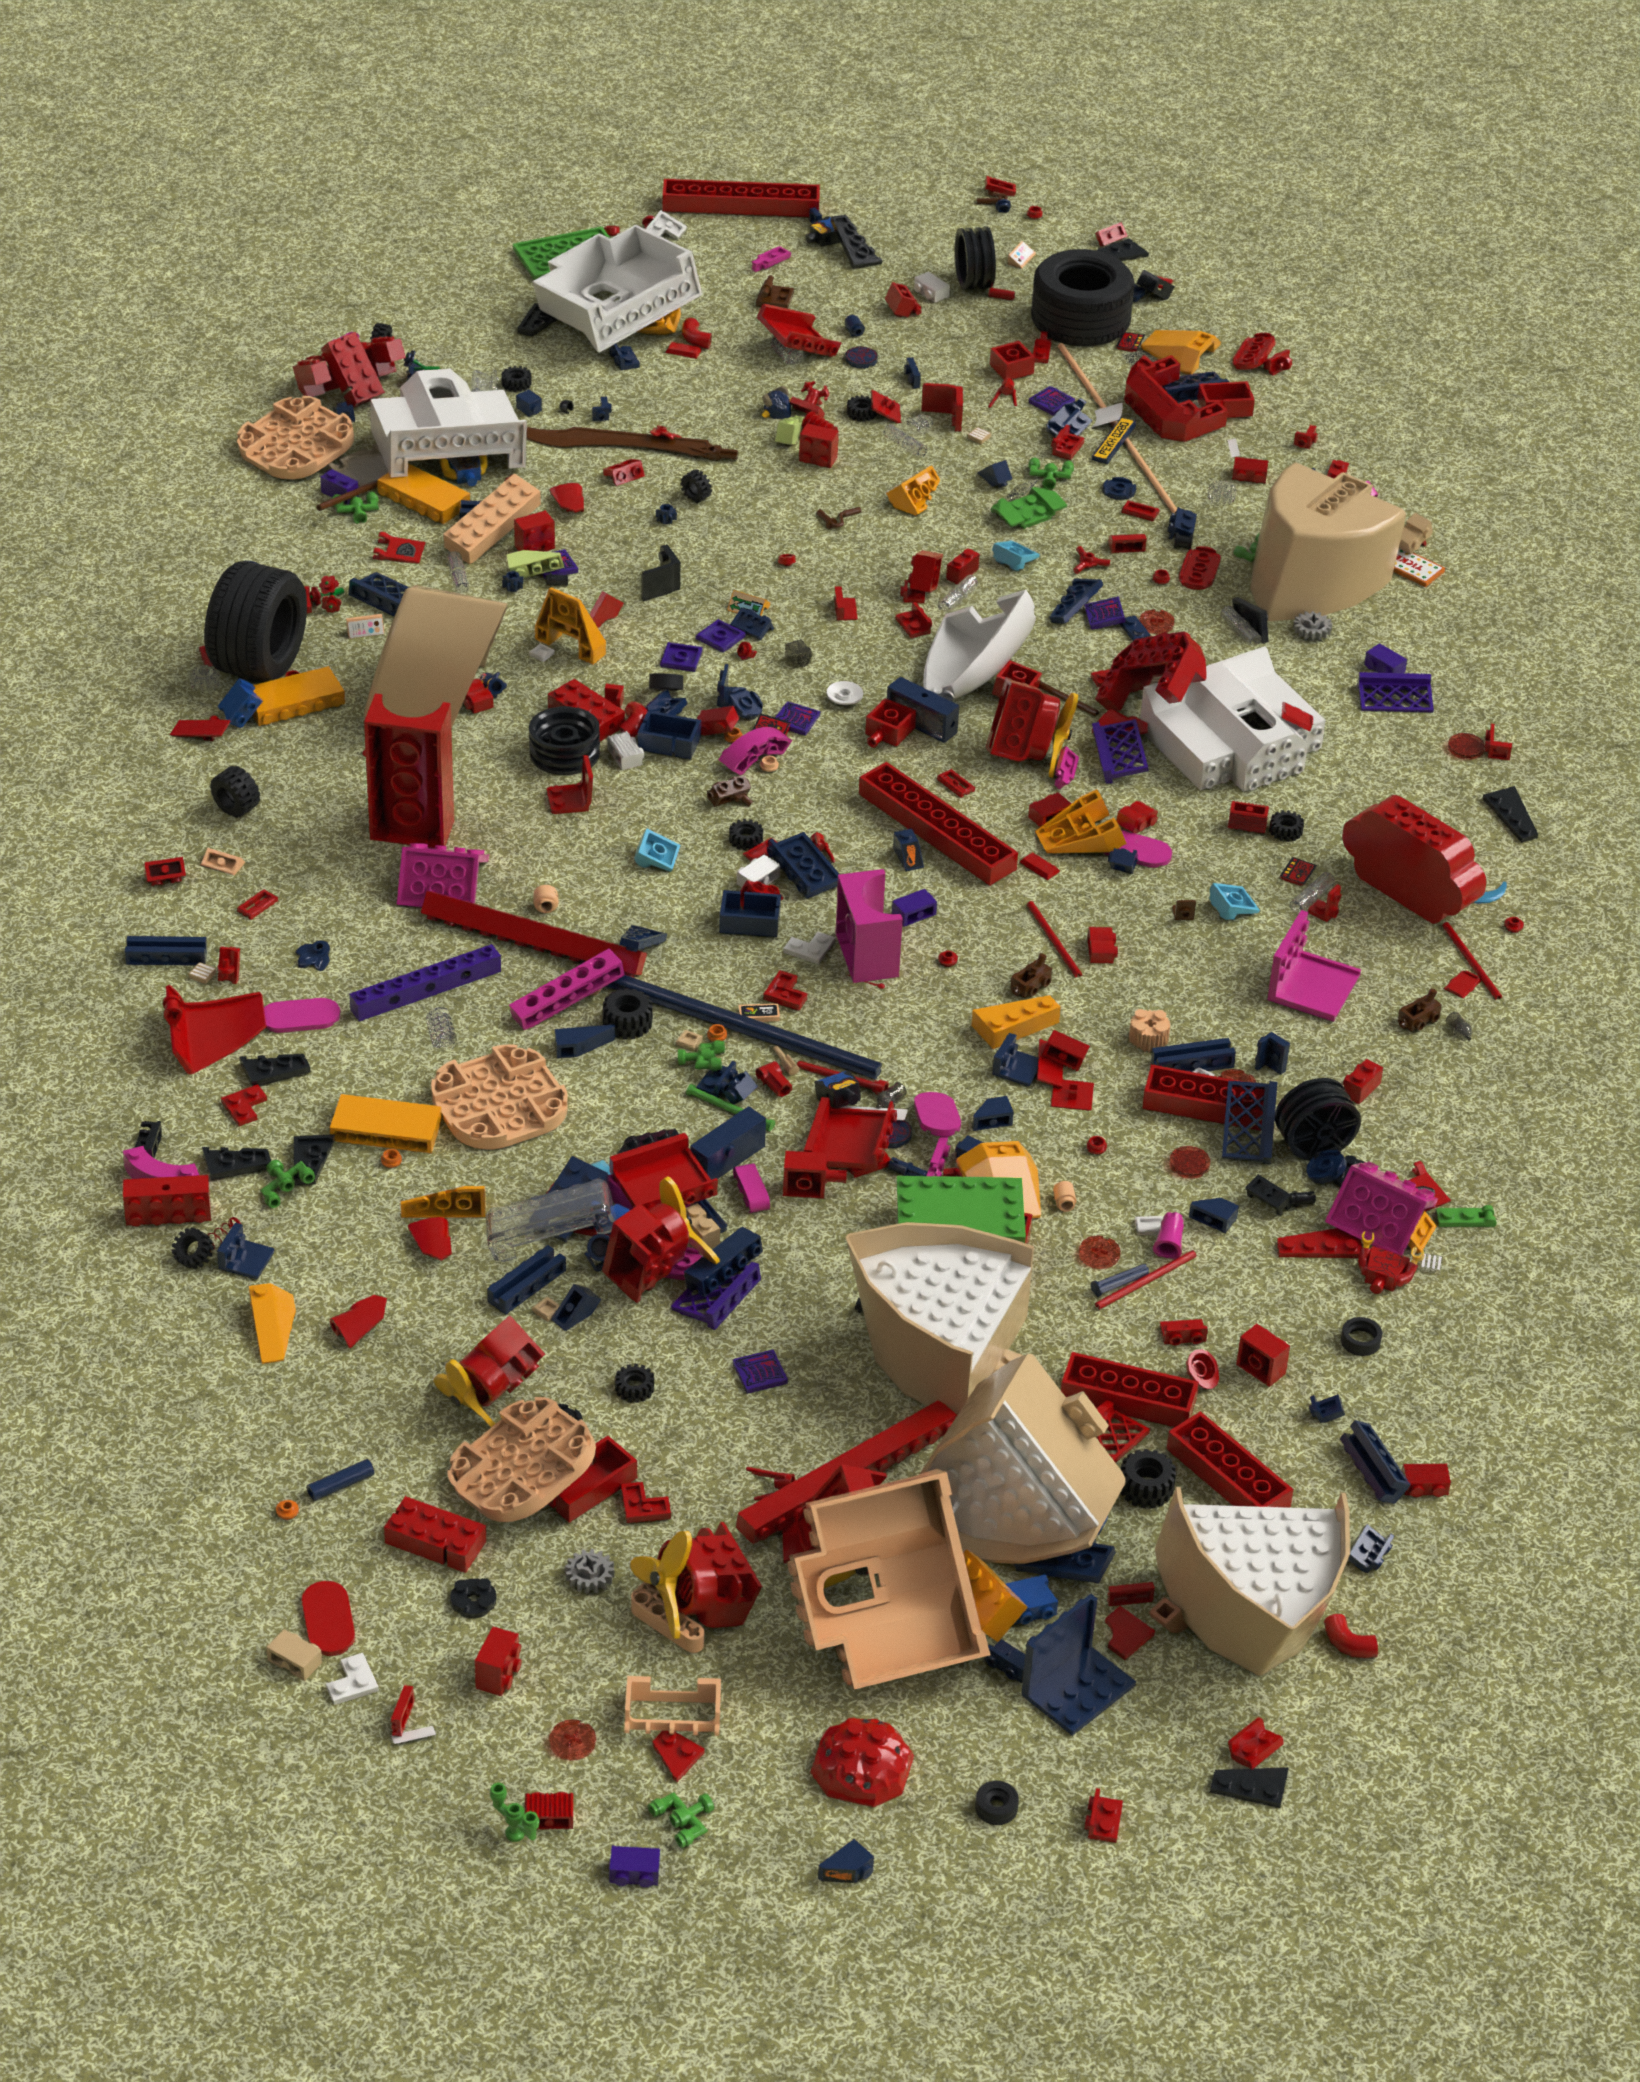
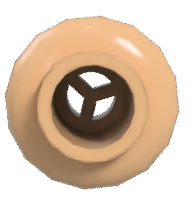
(545, 899)

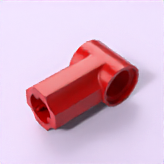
(773, 1077)

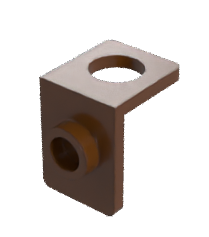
(1184, 909)

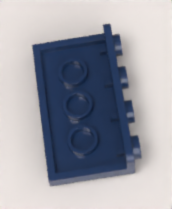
(804, 864)

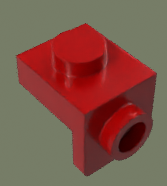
(1305, 440)

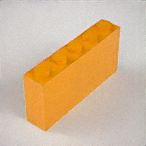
(424, 494)
(298, 695)
(386, 1123)

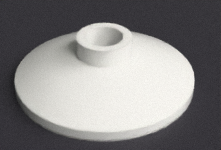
(844, 693)

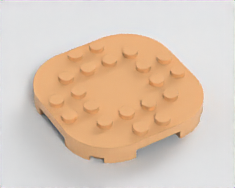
(295, 438)
(499, 1098)
(522, 1460)

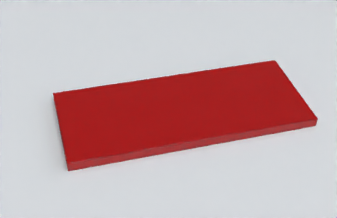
(200, 728)
(1048, 1070)

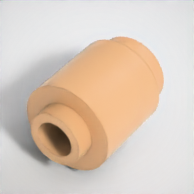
(1064, 1196)

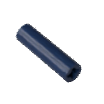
(340, 1479)

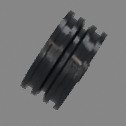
(975, 257)
(562, 738)
(1317, 1118)

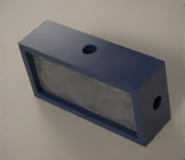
(934, 713)

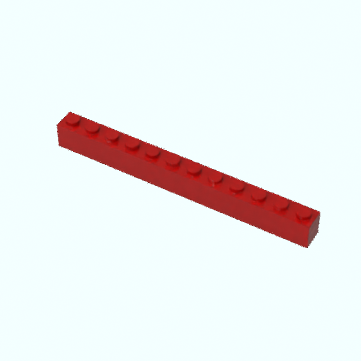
(526, 931)
(874, 1454)

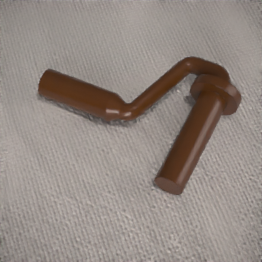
(991, 200)
(832, 522)

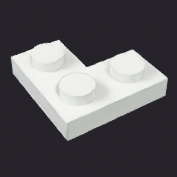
(666, 224)
(810, 951)
(356, 1684)

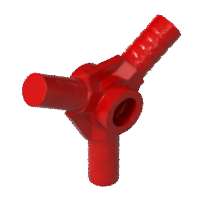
(1088, 560)

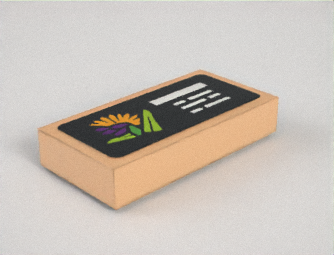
(761, 1012)

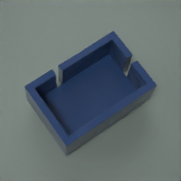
(669, 734)
(757, 918)

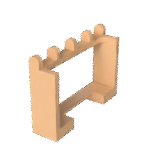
(640, 1690)

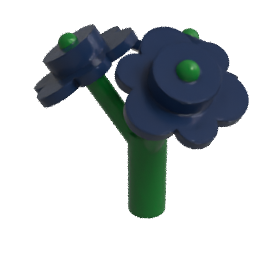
(415, 365)

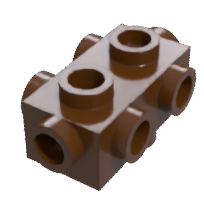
(731, 790)
(1031, 978)
(1420, 1012)

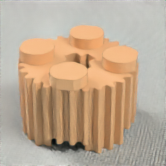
(1149, 1029)

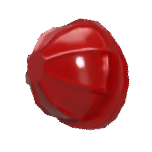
(1203, 1368)

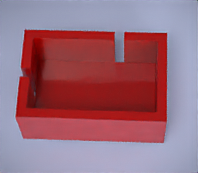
(1232, 395)

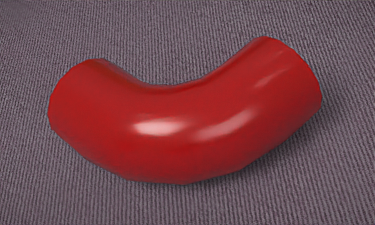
(694, 336)
(636, 714)
(1347, 1642)

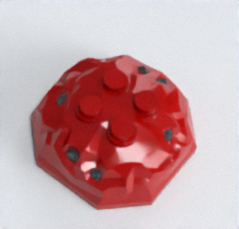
(862, 1762)

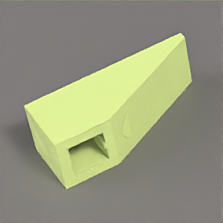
(789, 430)
(532, 563)

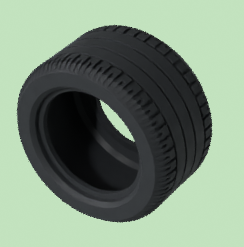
(1082, 297)
(255, 621)

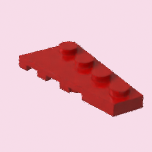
(1320, 1244)

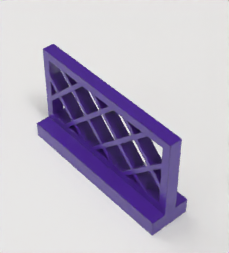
(1395, 682)
(1107, 752)
(726, 1303)

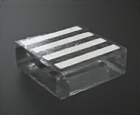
(1431, 1264)

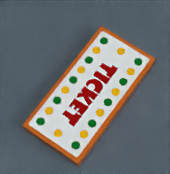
(1417, 568)

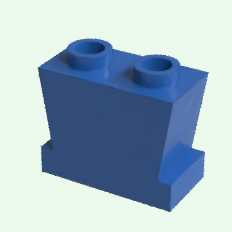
(240, 703)
(1036, 1596)

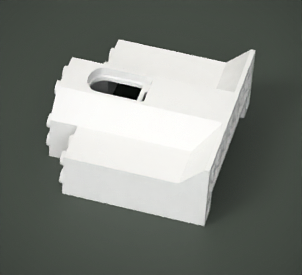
(636, 265)
(445, 420)
(1212, 740)

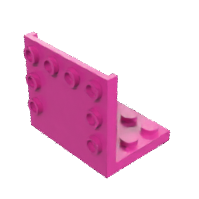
(438, 871)
(1309, 980)
(1380, 1206)

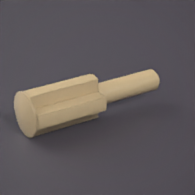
(786, 1061)

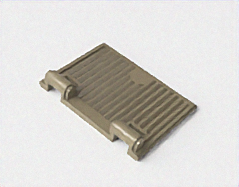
(362, 466)

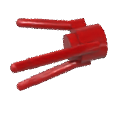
(1006, 388)
(819, 840)
(780, 1479)

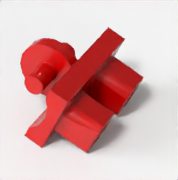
(1278, 363)
(229, 964)

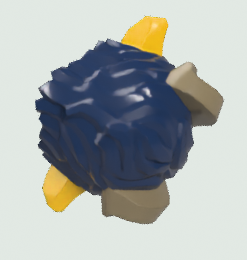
(777, 404)

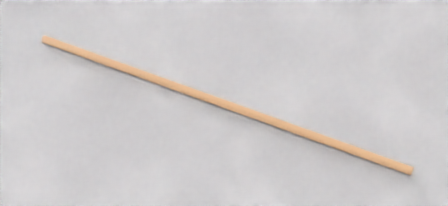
(1127, 442)

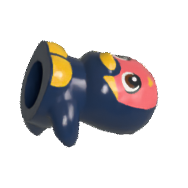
(493, 683)

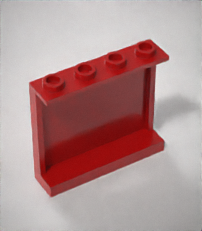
(796, 330)
(851, 1135)
(643, 1168)

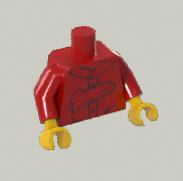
(1385, 1268)

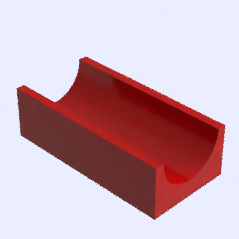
(409, 775)

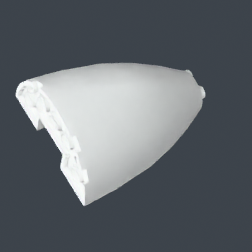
(975, 649)

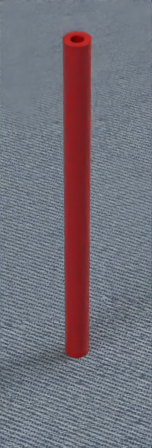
(1054, 939)
(1471, 960)
(1145, 1279)

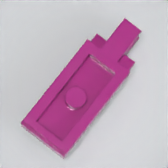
(770, 258)
(1066, 767)
(938, 1162)

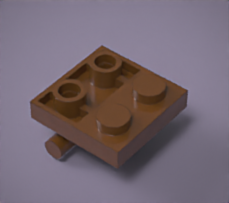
(774, 295)

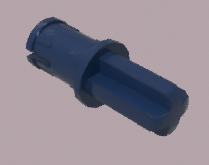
(906, 1169)

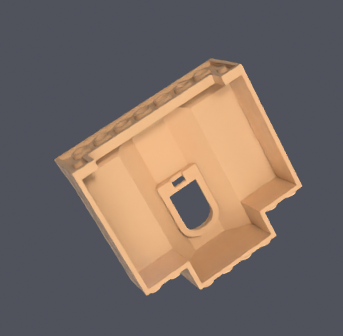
(925, 1601)

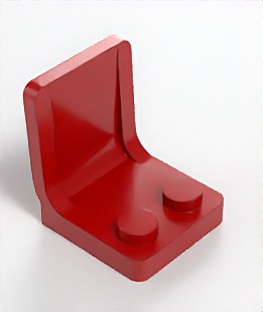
(944, 399)
(570, 797)

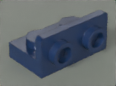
(624, 357)
(752, 623)
(716, 1081)
(1007, 1659)

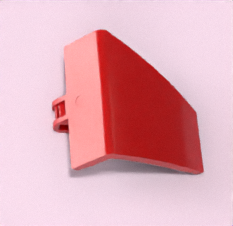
(213, 1028)

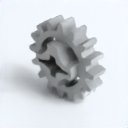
(1312, 625)
(589, 1571)

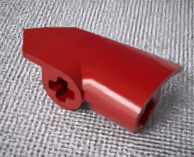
(569, 496)
(1113, 716)
(432, 1237)
(359, 1319)

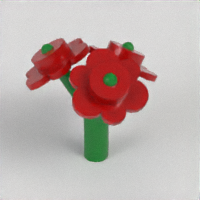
(328, 587)

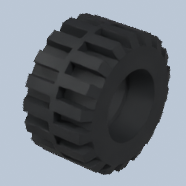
(235, 791)
(629, 1012)
(1143, 1490)

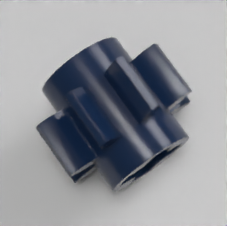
(666, 514)
(512, 581)

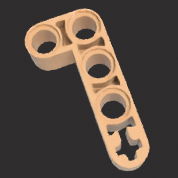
(649, 1607)

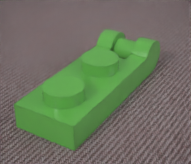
(1466, 1217)

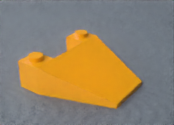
(569, 616)
(1075, 828)

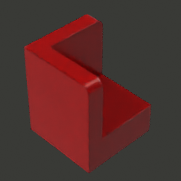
(614, 694)

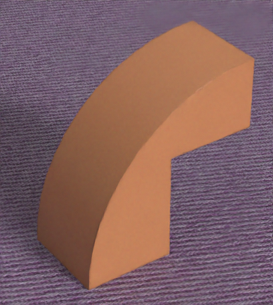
(1168, 1616)

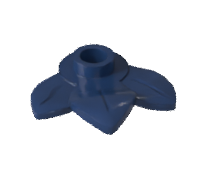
(312, 954)

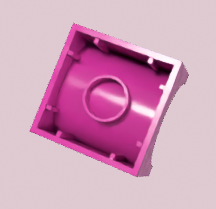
(865, 933)

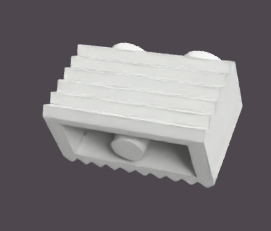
(931, 287)
(625, 750)
(759, 870)

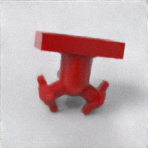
(811, 400)

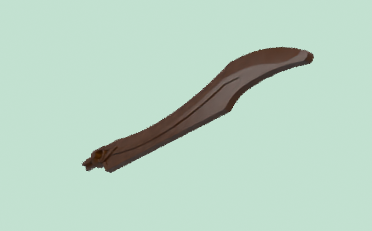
(588, 436)

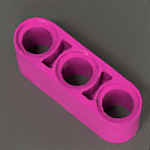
(752, 1187)

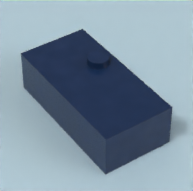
(731, 1143)

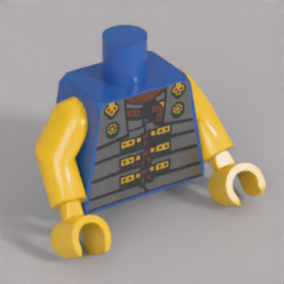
(464, 469)

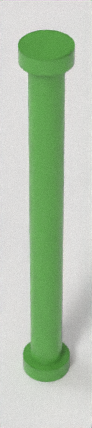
(692, 1090)

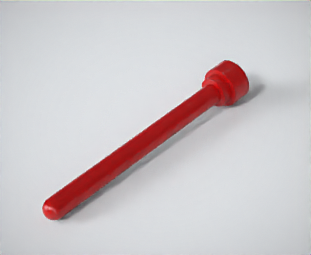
(876, 1086)

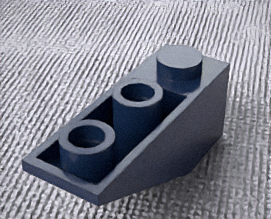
(580, 1040)

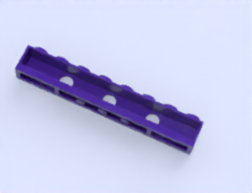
(425, 982)

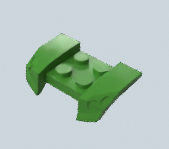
(1031, 509)

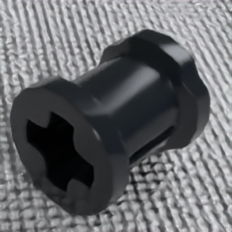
(1183, 541)

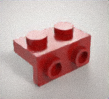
(1066, 444)

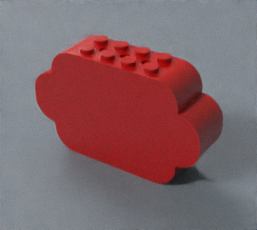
(1414, 858)

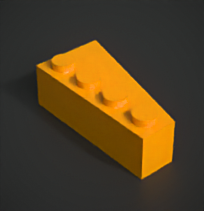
(1016, 1017)
(994, 1600)

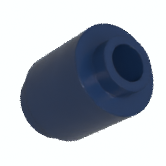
(854, 325)

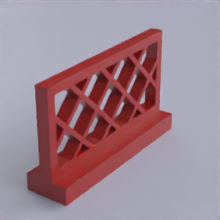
(1108, 1413)

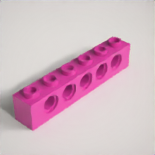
(567, 989)

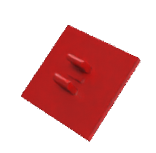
(885, 406)
(1073, 1095)

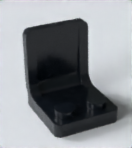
(662, 579)

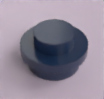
(1003, 205)

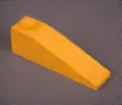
(914, 492)
(452, 1203)
(273, 1319)

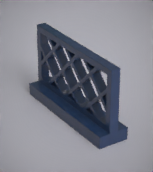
(1188, 388)
(371, 593)
(1267, 1118)

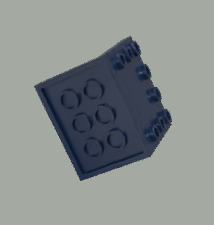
(1067, 1674)

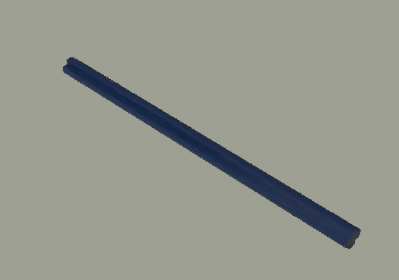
(752, 1027)

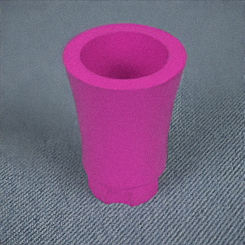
(1170, 1236)

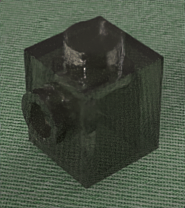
(798, 653)

